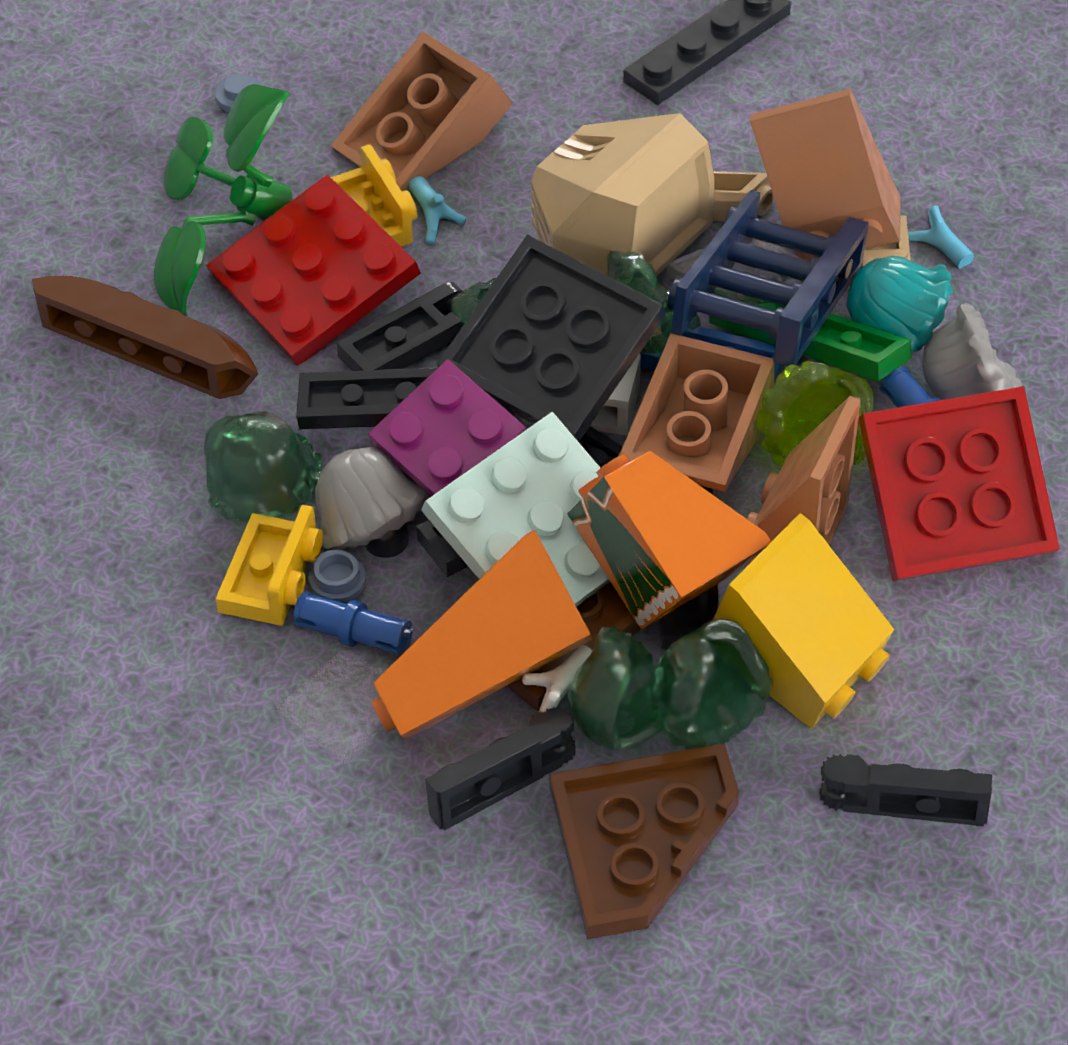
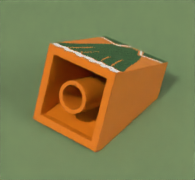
(660, 534)

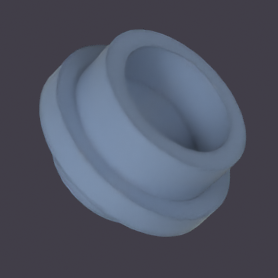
(230, 87)
(337, 576)

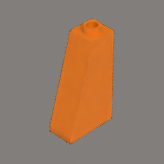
(486, 640)

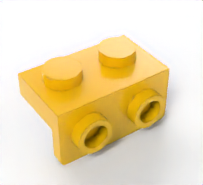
(376, 192)
(270, 567)

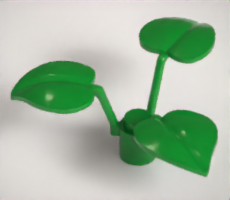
(253, 194)

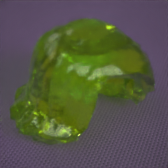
(803, 401)

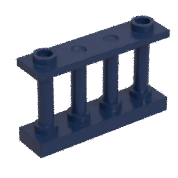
(805, 303)

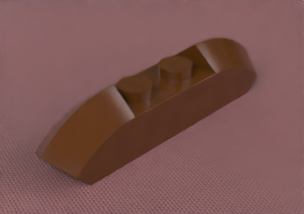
(144, 334)

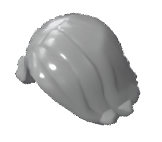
(962, 361)
(364, 497)

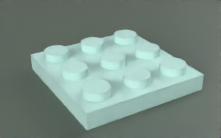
(522, 490)

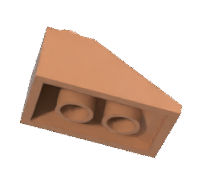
(425, 112)
(827, 168)
(701, 409)
(813, 478)

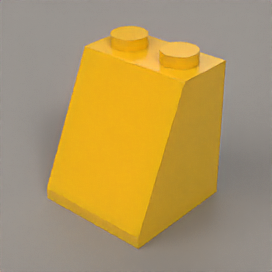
(808, 622)

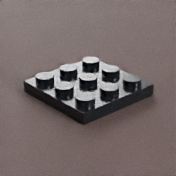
(553, 336)

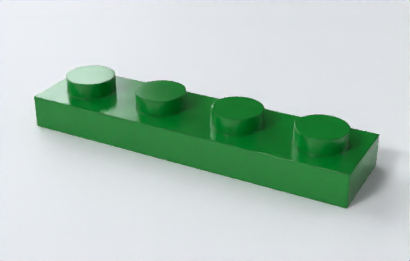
(842, 344)

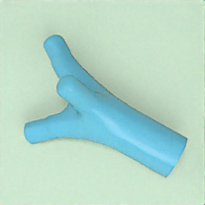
(433, 207)
(943, 239)

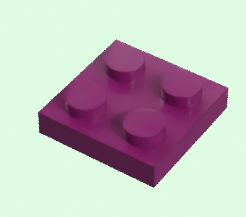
(444, 429)

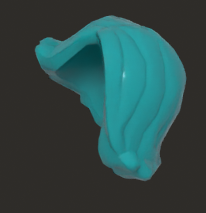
(900, 298)

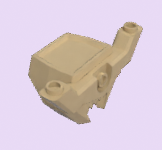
(635, 189)

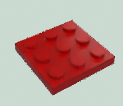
(313, 269)
(958, 483)

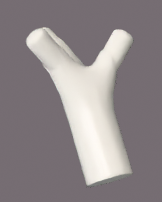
(559, 679)

